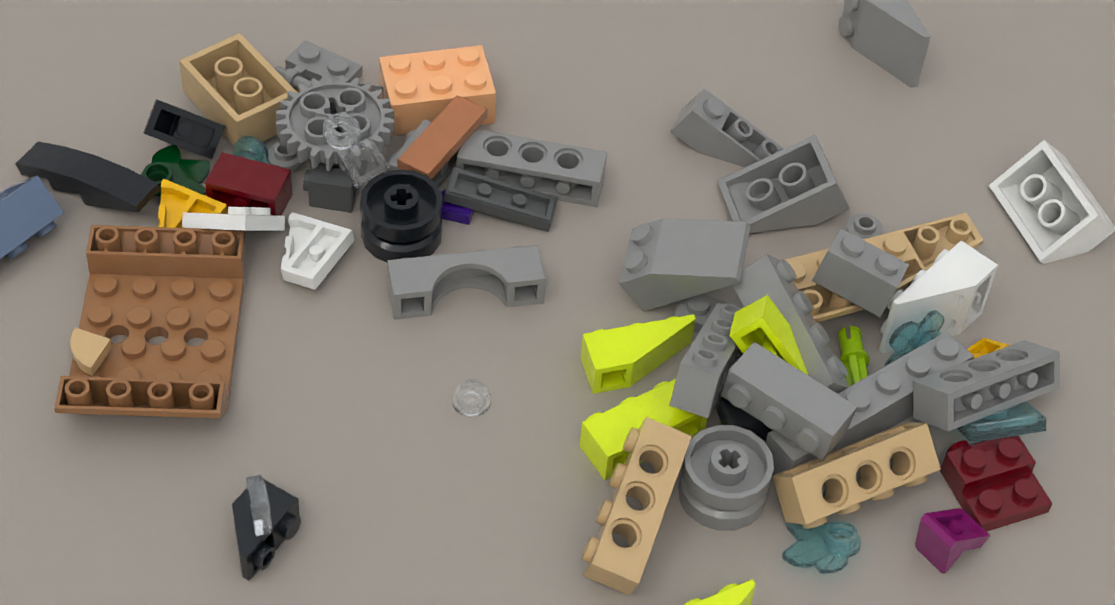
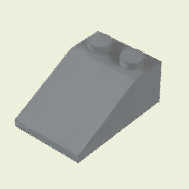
(887, 35)
(785, 189)
(682, 259)

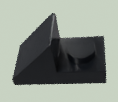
(183, 129)

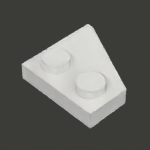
(237, 219)
(312, 250)

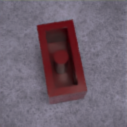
(249, 184)

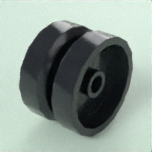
(401, 215)

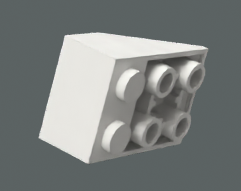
(953, 286)

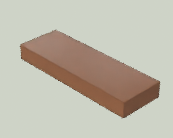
(443, 137)

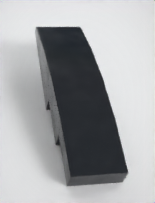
(94, 178)

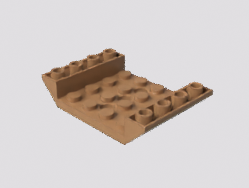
(169, 287)

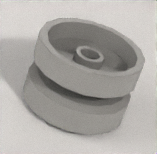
(725, 477)

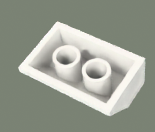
(1051, 205)

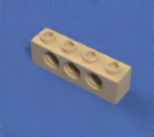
(665, 451)
(801, 486)

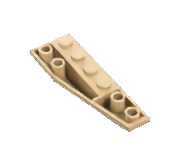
(914, 245)

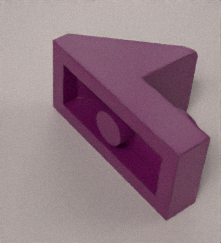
(946, 535)

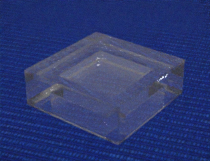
(259, 505)

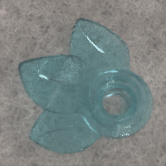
(913, 335)
(823, 546)

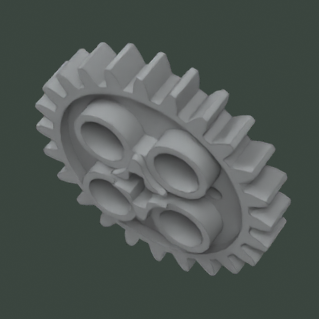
(304, 114)

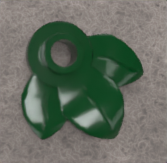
(184, 172)

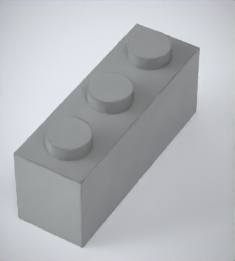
(788, 401)

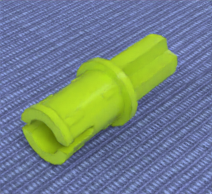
(853, 355)

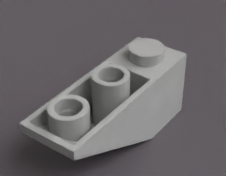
(721, 132)

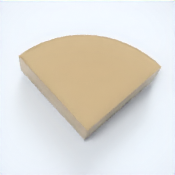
(89, 350)

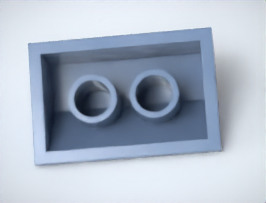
(25, 211)

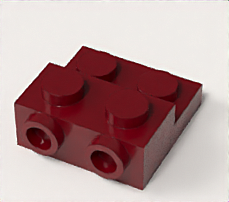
(995, 481)

